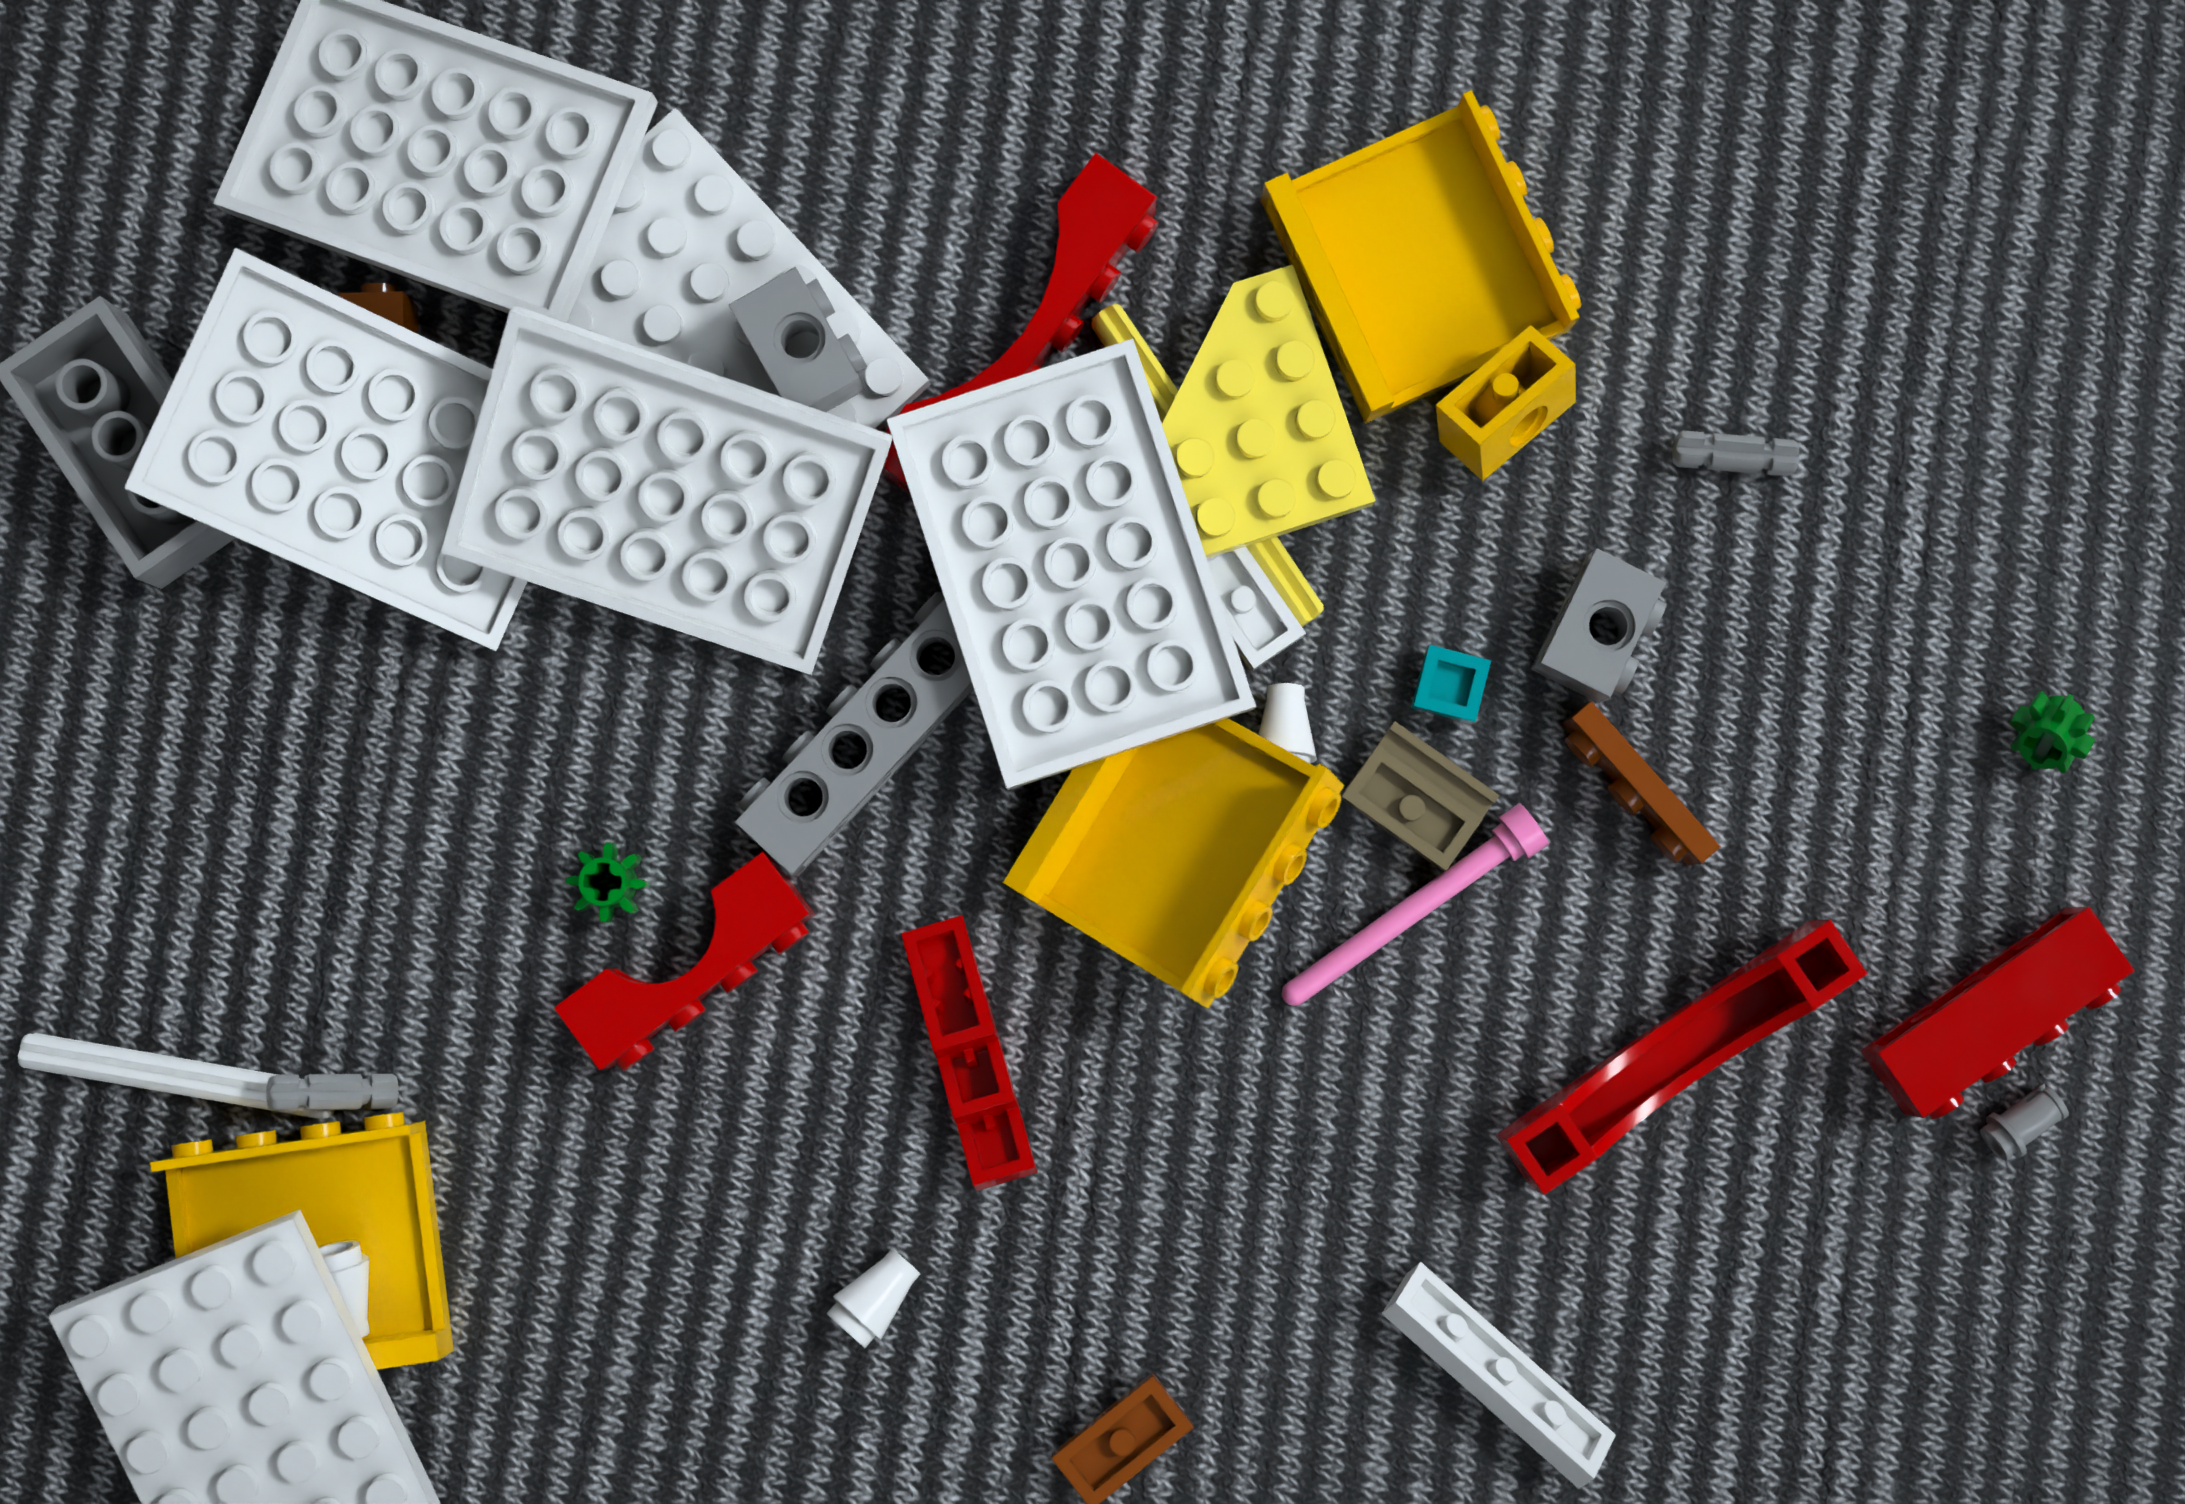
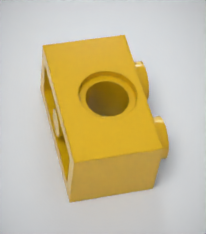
(1506, 402)

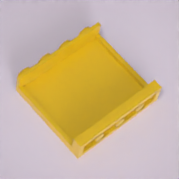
(1420, 257)
(1178, 850)
(349, 1188)

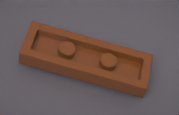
(1638, 786)

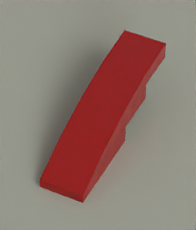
(969, 1053)

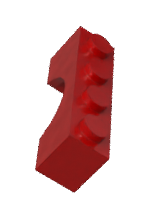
(619, 1013)

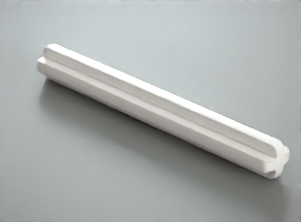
(150, 1071)

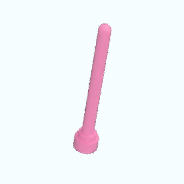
(1513, 837)

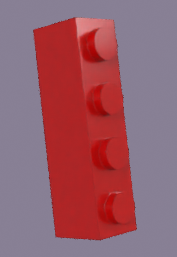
(1998, 1012)

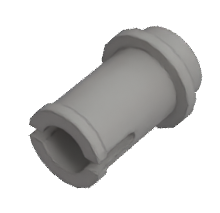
(2023, 1122)

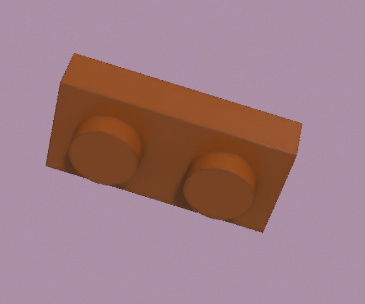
(1122, 1440)

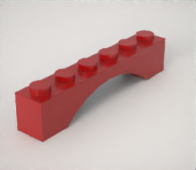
(1098, 224)
(1639, 1078)

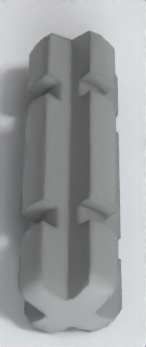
(1735, 453)
(331, 1092)

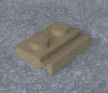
(1419, 796)

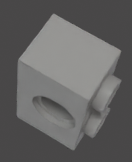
(778, 313)
(1571, 652)

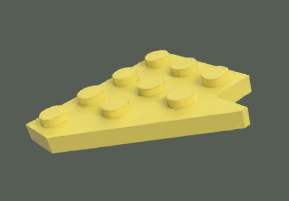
(1263, 423)

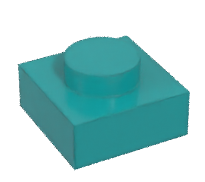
(1451, 684)

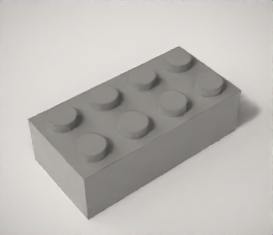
(92, 401)

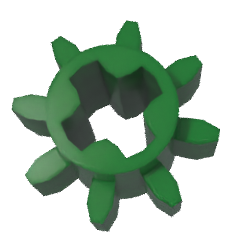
(2052, 732)
(616, 897)

